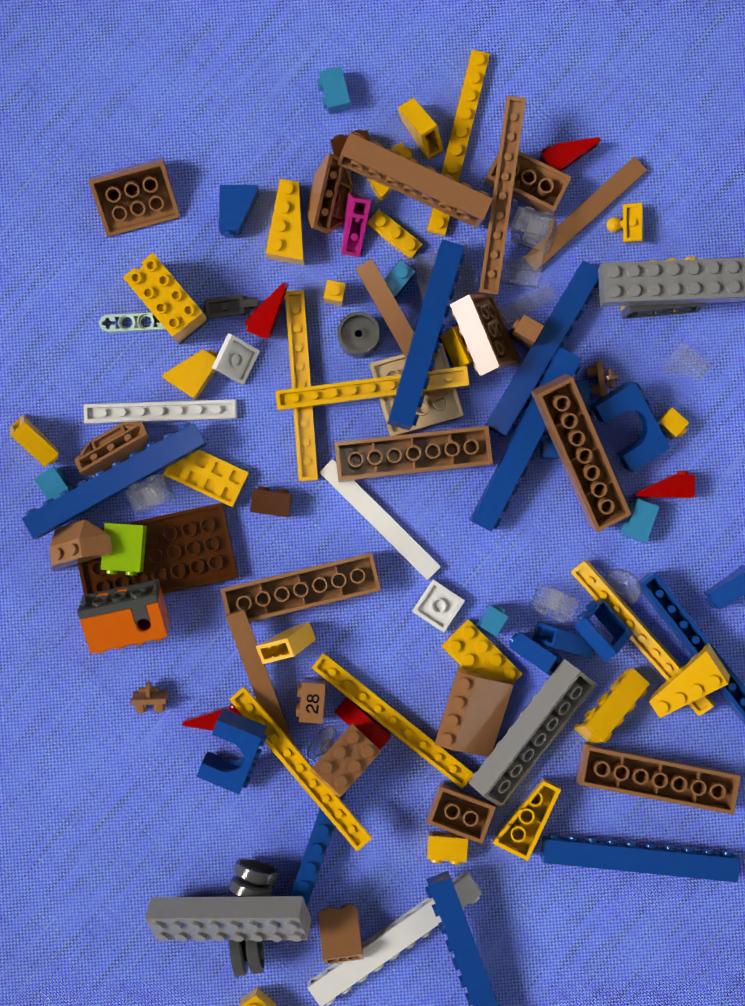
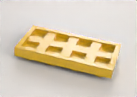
(209, 476)
(477, 653)

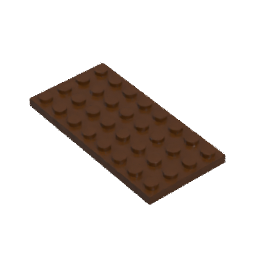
(180, 551)

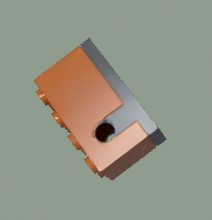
(124, 616)

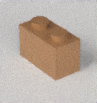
(526, 331)

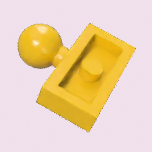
(631, 223)

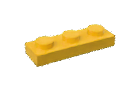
(394, 234)

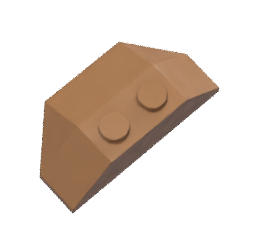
(328, 195)
(111, 447)
(78, 544)

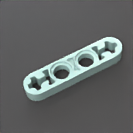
(136, 325)

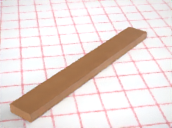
(595, 205)
(390, 312)
(256, 671)

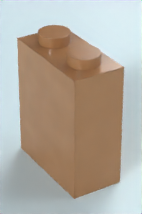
(340, 934)

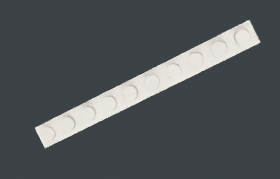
(387, 944)

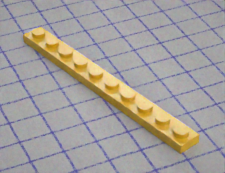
(461, 131)
(301, 378)
(365, 389)
(641, 636)
(392, 720)
(300, 769)

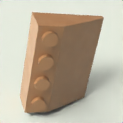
(134, 196)
(484, 333)
(473, 713)

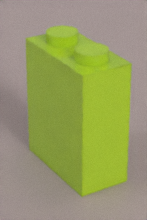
(127, 547)

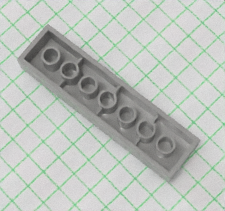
(672, 282)
(532, 733)
(229, 918)

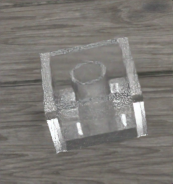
(534, 229)
(150, 494)
(554, 602)

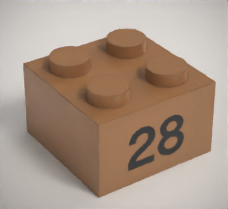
(312, 702)

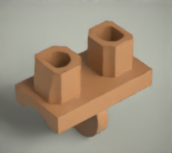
(598, 371)
(149, 696)

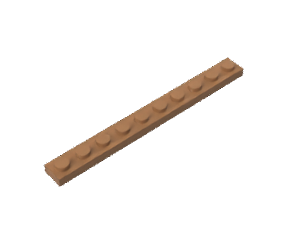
(502, 194)

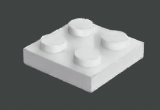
(235, 359)
(438, 606)

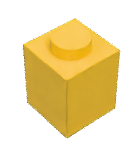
(334, 293)
(673, 423)

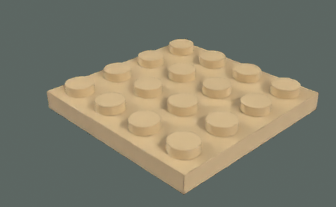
(430, 413)

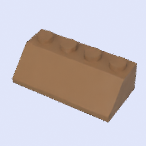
(534, 183)

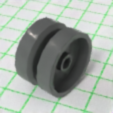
(358, 323)
(253, 878)
(246, 955)

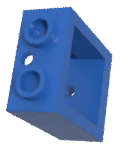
(611, 622)

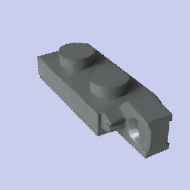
(229, 306)

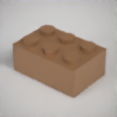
(345, 760)
(460, 813)

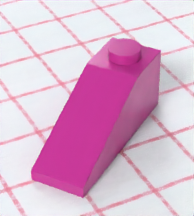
(354, 224)

